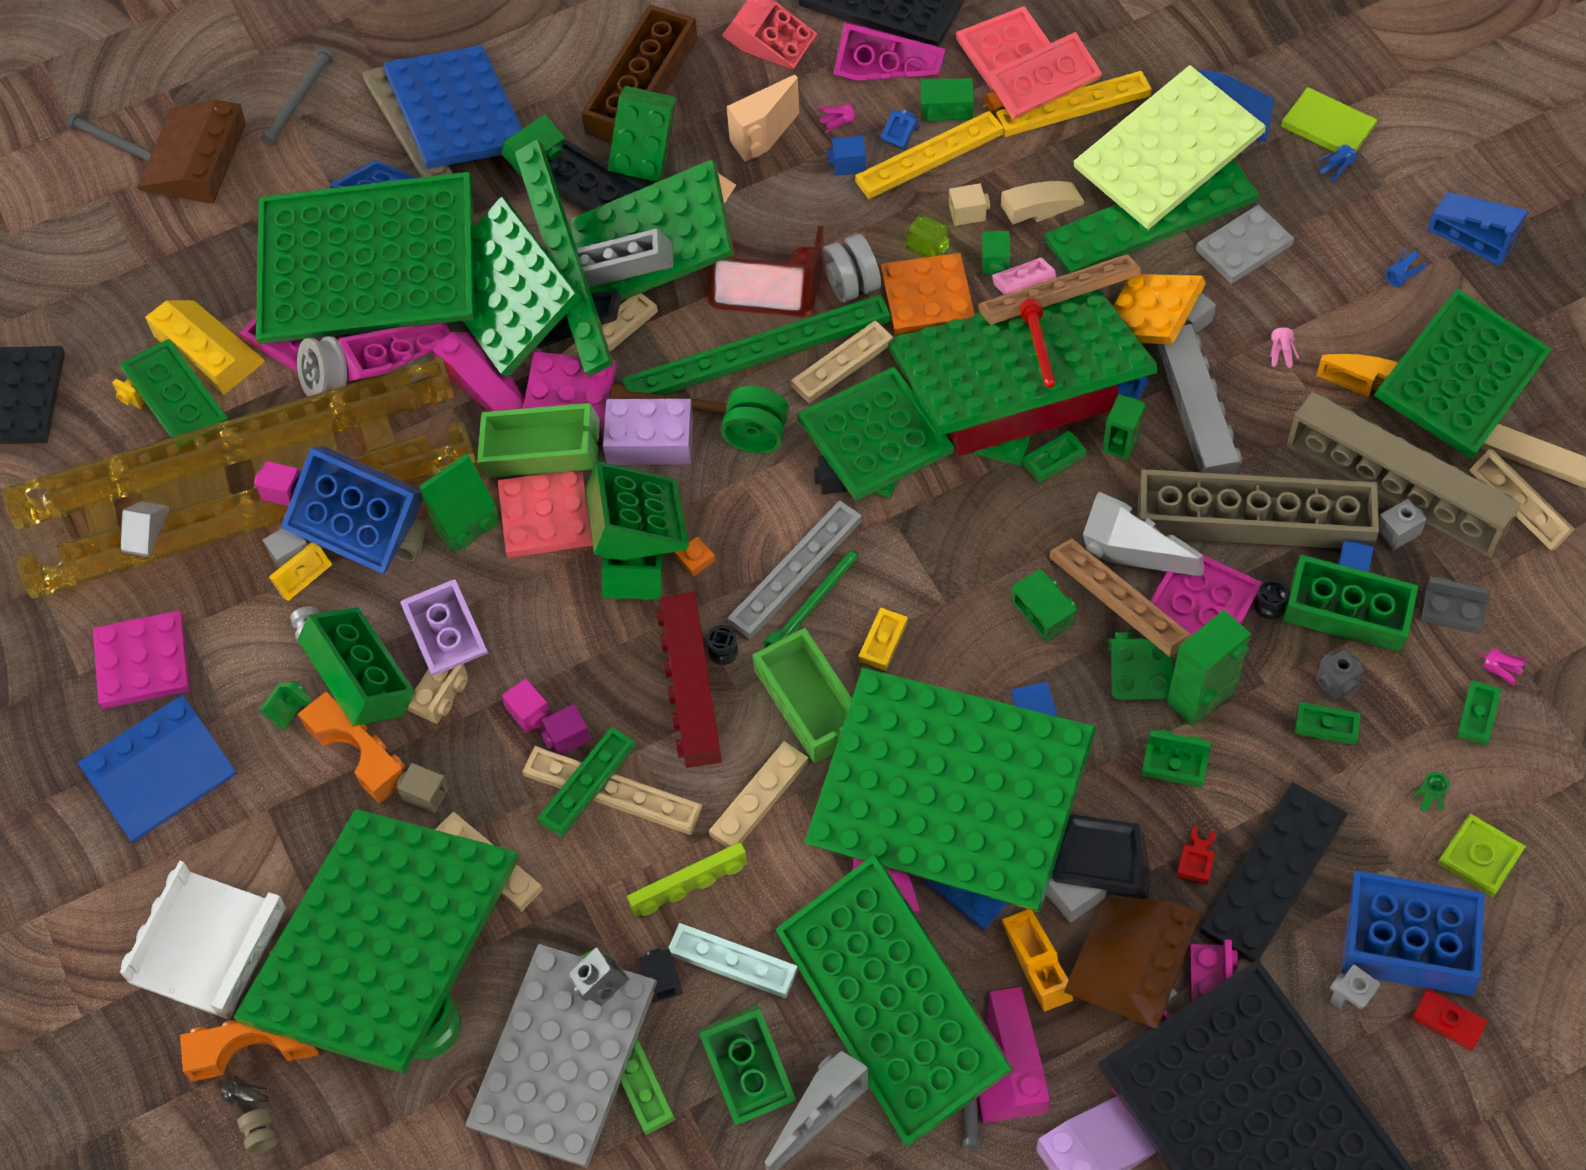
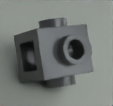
(1339, 674)
(598, 977)

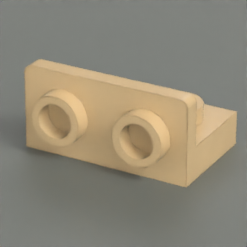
(436, 694)

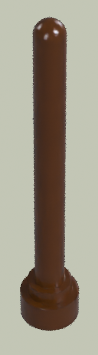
(620, 392)

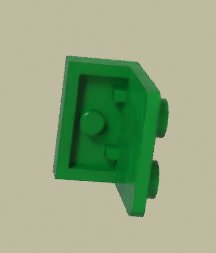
(1138, 668)

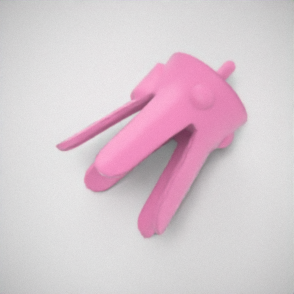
(1283, 339)

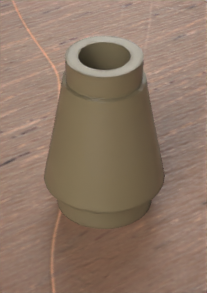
(412, 542)

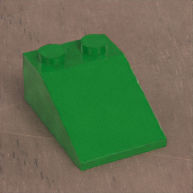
(459, 504)
(633, 578)
(746, 1064)

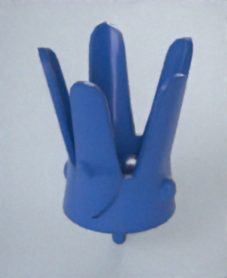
(1343, 156)
(1397, 273)

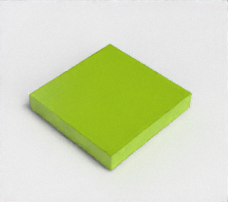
(1481, 855)

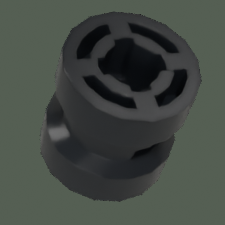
(1271, 599)
(719, 650)

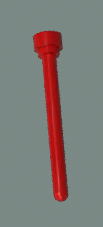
(1032, 312)

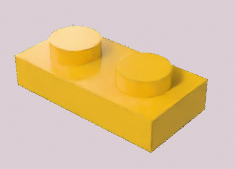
(300, 571)
(883, 639)

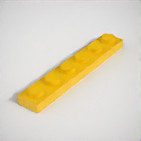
(1079, 103)
(929, 155)

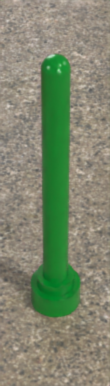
(813, 601)

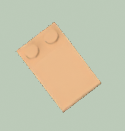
(763, 117)

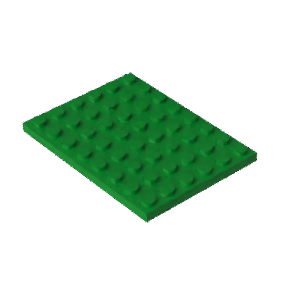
(365, 258)
(987, 372)
(951, 788)
(378, 940)

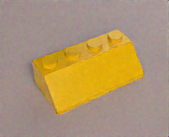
(204, 343)

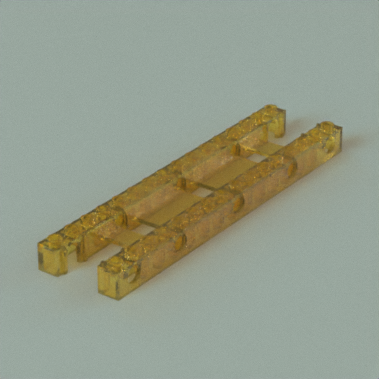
(192, 480)

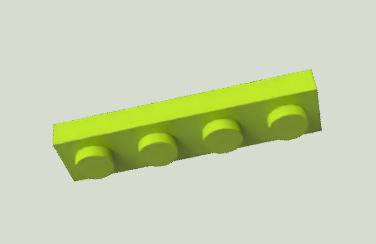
(677, 885)

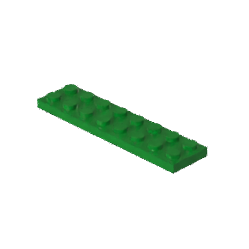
(1116, 233)

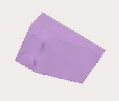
(443, 627)
(1096, 1140)

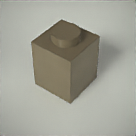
(422, 788)

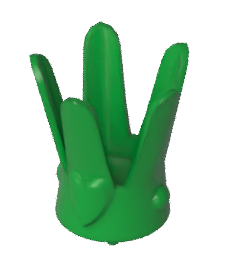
(1435, 787)

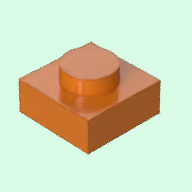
(696, 557)

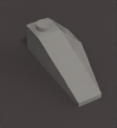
(1126, 540)
(830, 1093)

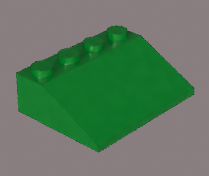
(634, 513)

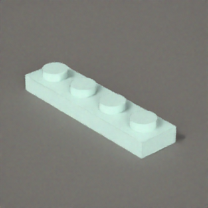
(733, 960)

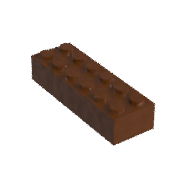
(645, 62)

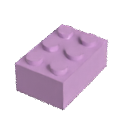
(648, 431)

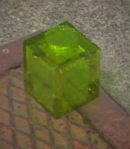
(927, 237)

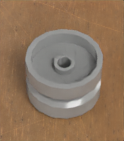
(851, 267)

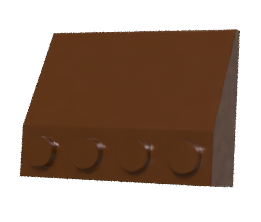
(194, 150)
(1134, 956)

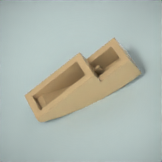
(1040, 200)

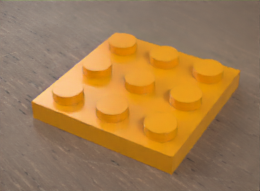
(1158, 305)

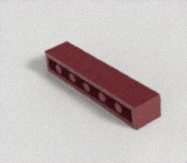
(1033, 421)
(690, 680)

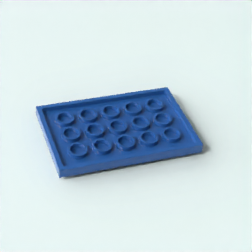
(453, 105)

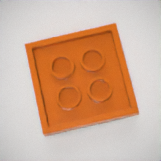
(926, 292)

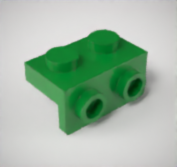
(1176, 758)

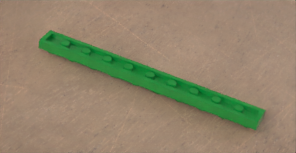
(561, 247)
(759, 348)

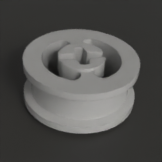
(321, 365)

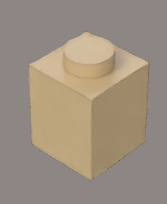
(968, 204)

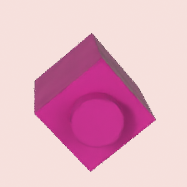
(276, 482)
(526, 705)

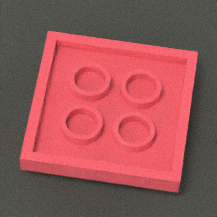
(1001, 40)
(544, 513)

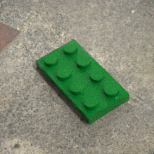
(172, 390)

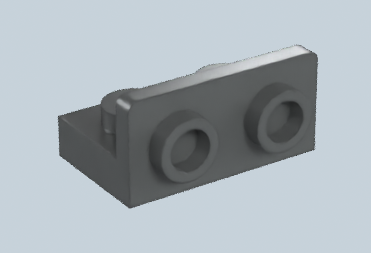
(1454, 605)

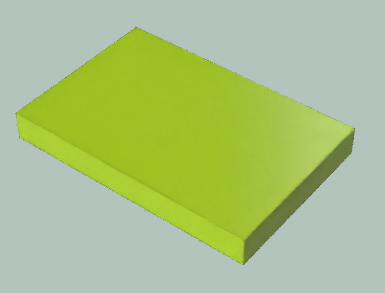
(1328, 121)

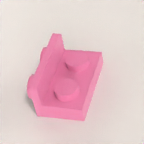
(1023, 276)

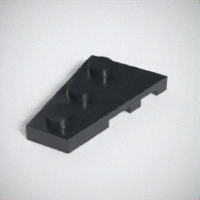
(607, 307)

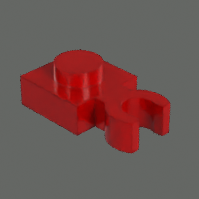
(1197, 859)

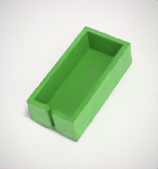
(538, 440)
(805, 691)

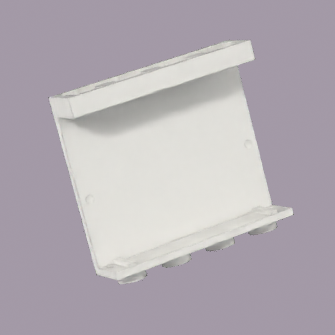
(202, 942)

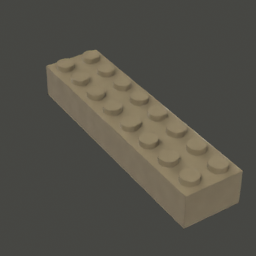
(1367, 453)
(1259, 508)

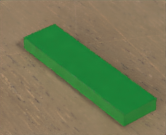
(586, 782)

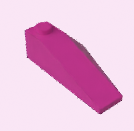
(877, 54)
(388, 349)
(476, 374)
(1024, 1089)

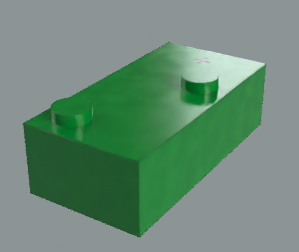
(1350, 603)
(356, 666)
(1208, 667)

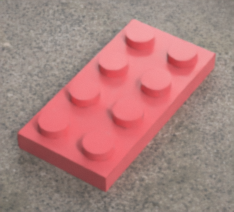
(1044, 75)

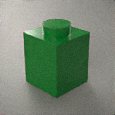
(995, 251)

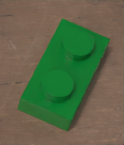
(1054, 456)
(1479, 712)
(1327, 723)

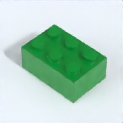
(642, 133)

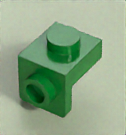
(284, 703)

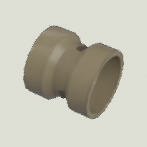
(257, 1131)

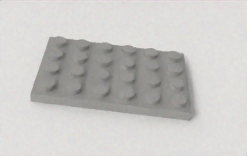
(559, 1061)

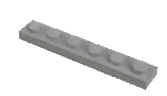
(794, 569)

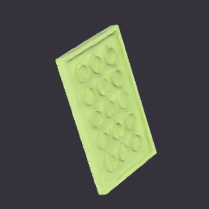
(1169, 146)

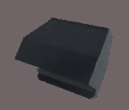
(1104, 857)

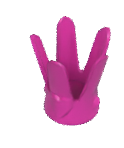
(838, 115)
(1499, 662)

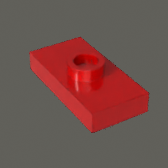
(1449, 1019)

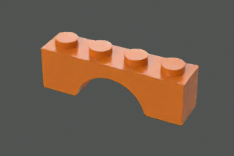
(376, 769)
(209, 1050)

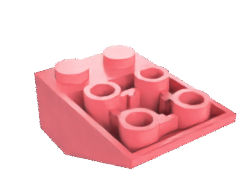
(769, 33)

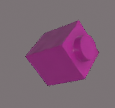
(565, 730)

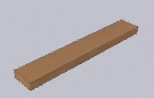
(1061, 288)
(1120, 596)

